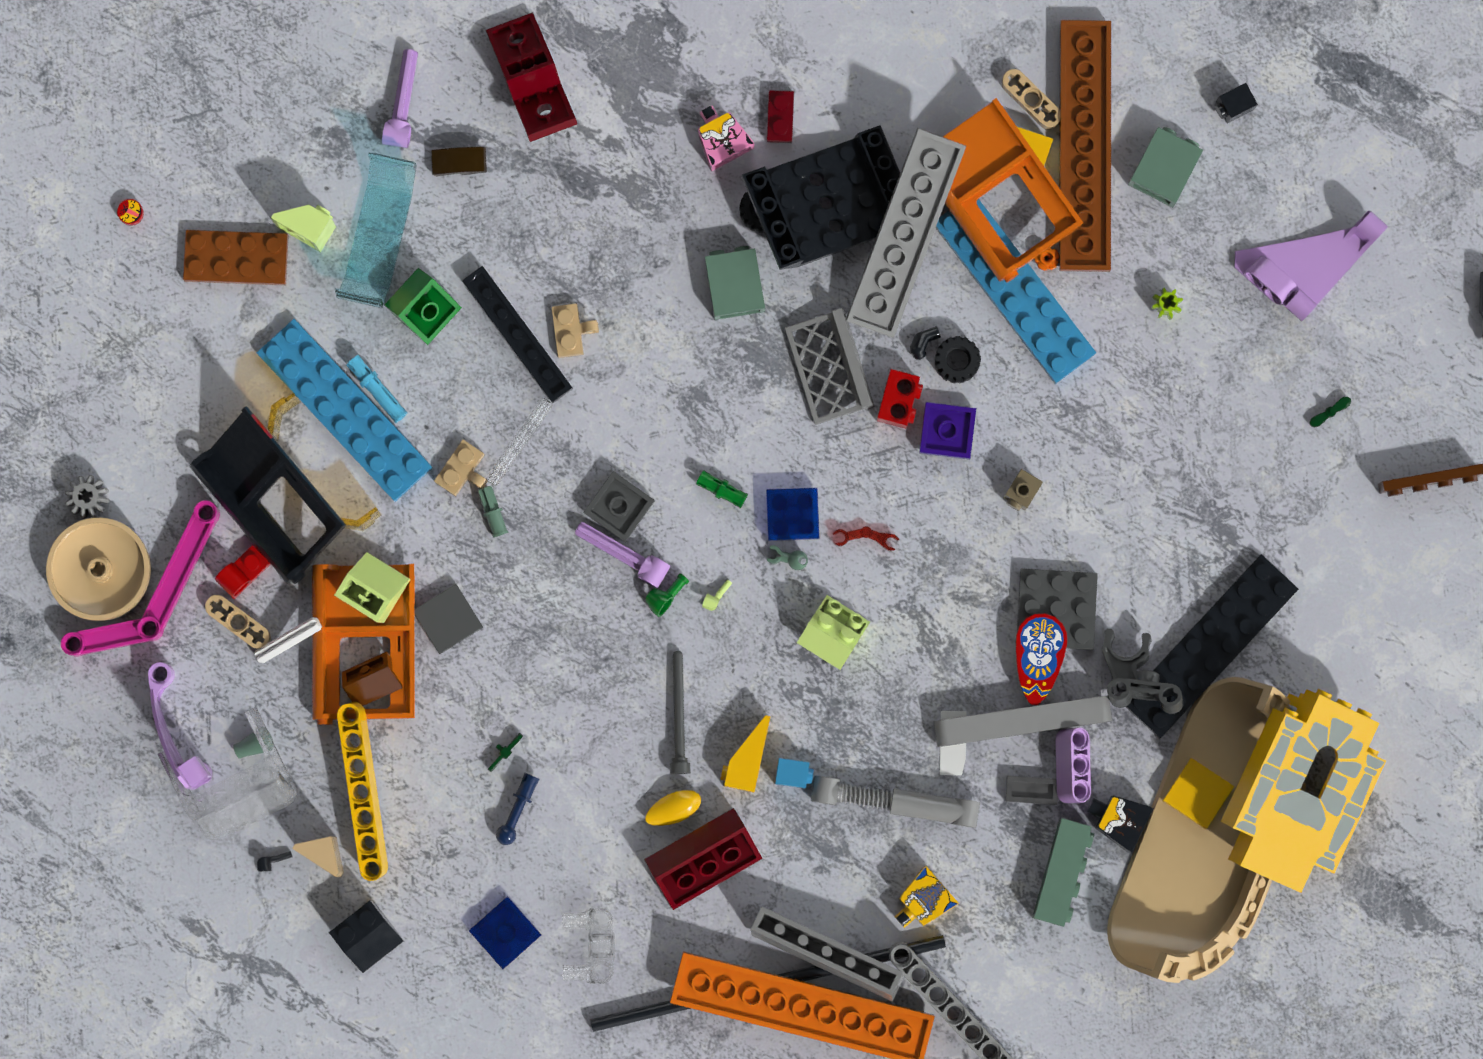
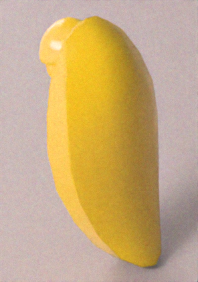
(673, 808)

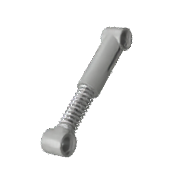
(898, 801)

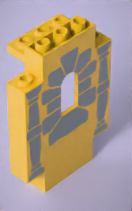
(1286, 827)

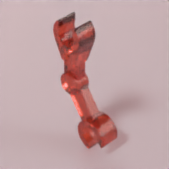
(866, 532)

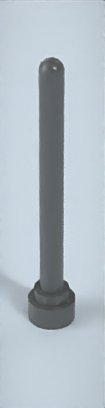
(679, 763)

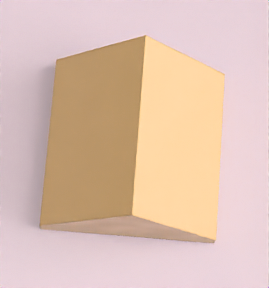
(323, 853)

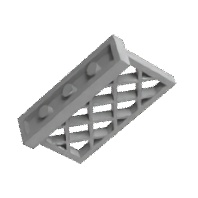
(851, 361)

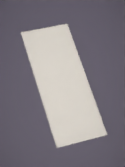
(952, 757)

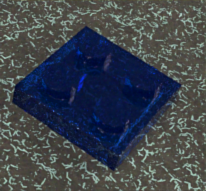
(792, 514)
(505, 932)

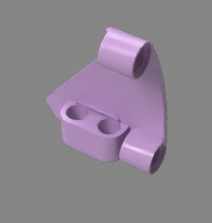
(1308, 268)
(192, 772)

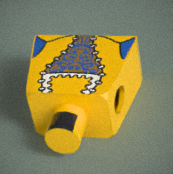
(924, 899)

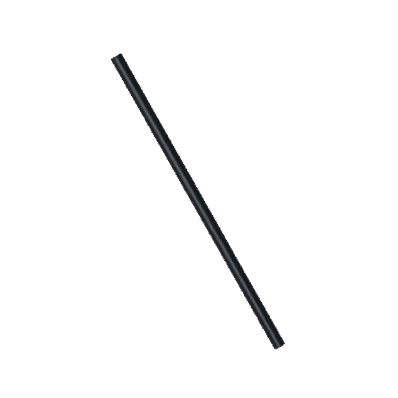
(801, 974)

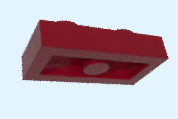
(780, 116)

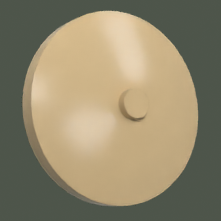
(98, 569)

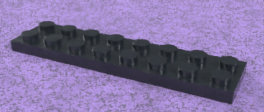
(1217, 640)

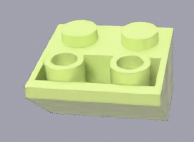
(372, 587)
(833, 632)

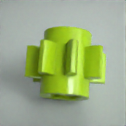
(1173, 304)

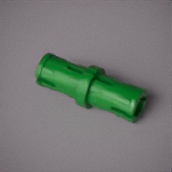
(721, 489)

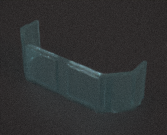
(378, 231)

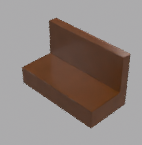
(370, 680)

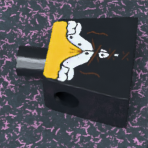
(1120, 820)

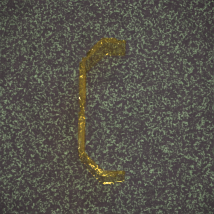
(274, 424)

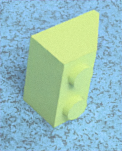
(306, 224)

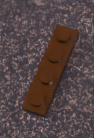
(1441, 478)

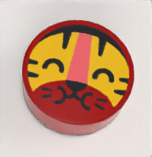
(130, 212)

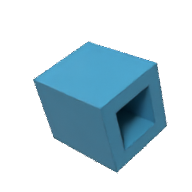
(793, 773)

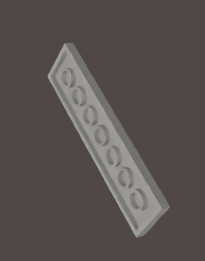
(905, 232)

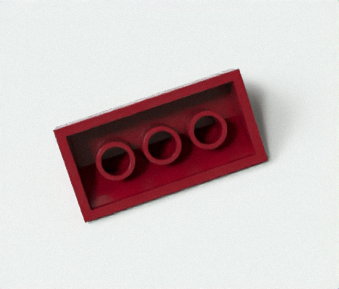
(703, 858)

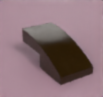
(458, 161)

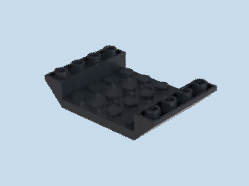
(856, 179)

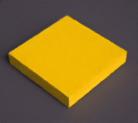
(1198, 793)

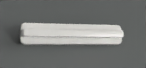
(288, 640)

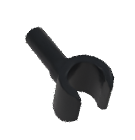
(264, 863)

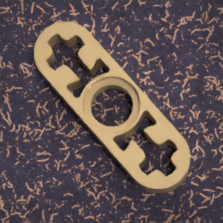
(1048, 108)
(238, 632)

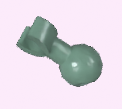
(794, 558)

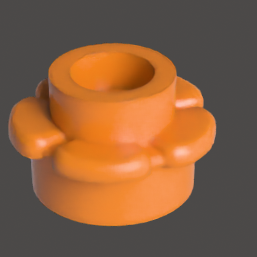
(1051, 263)

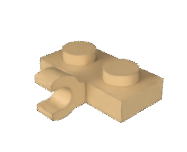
(570, 330)
(461, 468)

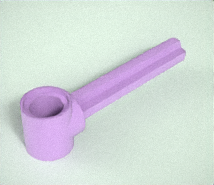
(398, 130)
(650, 569)

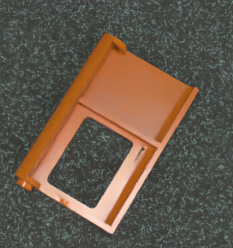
(992, 155)
(343, 621)

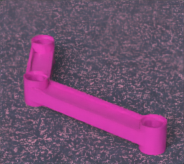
(164, 598)

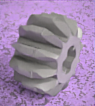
(83, 506)

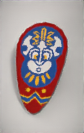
(1039, 655)

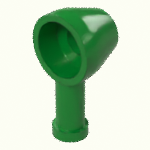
(660, 601)

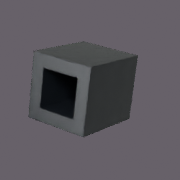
(1235, 103)

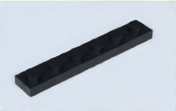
(517, 334)

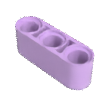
(1073, 765)

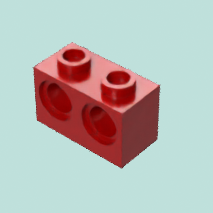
(893, 397)

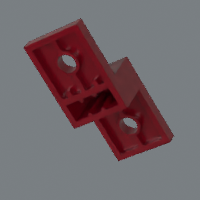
(531, 77)

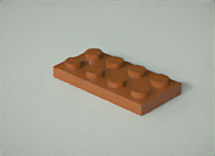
(235, 257)

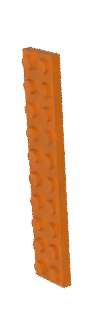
(801, 1008)

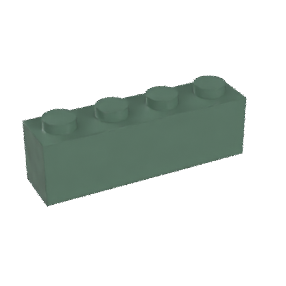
(1062, 872)

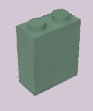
(1166, 166)
(734, 283)

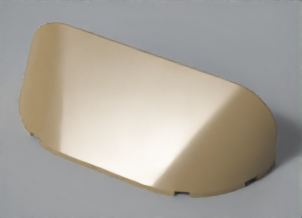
(1180, 893)

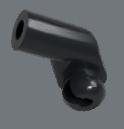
(921, 340)

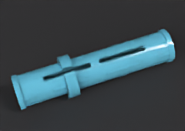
(372, 383)

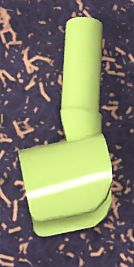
(711, 602)

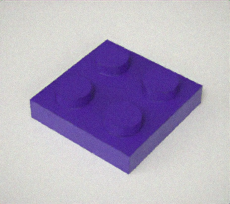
(947, 430)

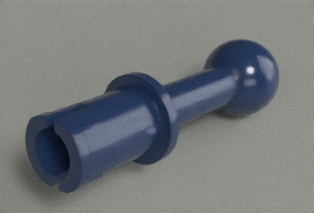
(506, 833)

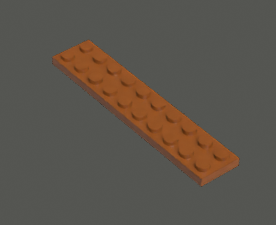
(1086, 142)

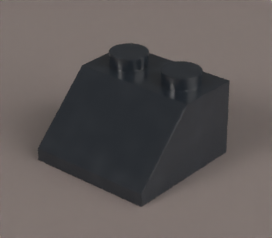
(366, 936)

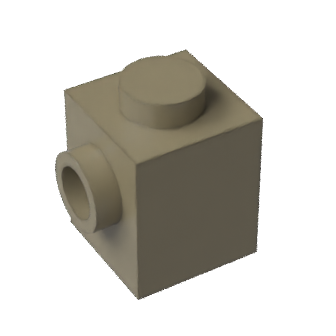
(1022, 490)

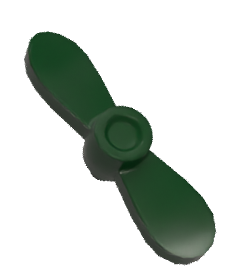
(1330, 412)
(505, 752)

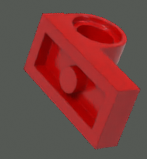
(240, 574)

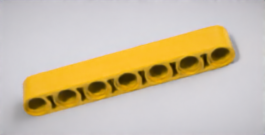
(358, 803)

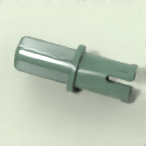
(492, 511)

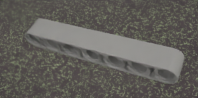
(1022, 721)
(945, 1002)

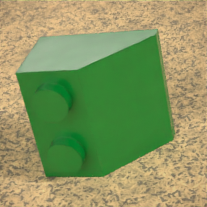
(423, 306)

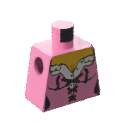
(722, 138)

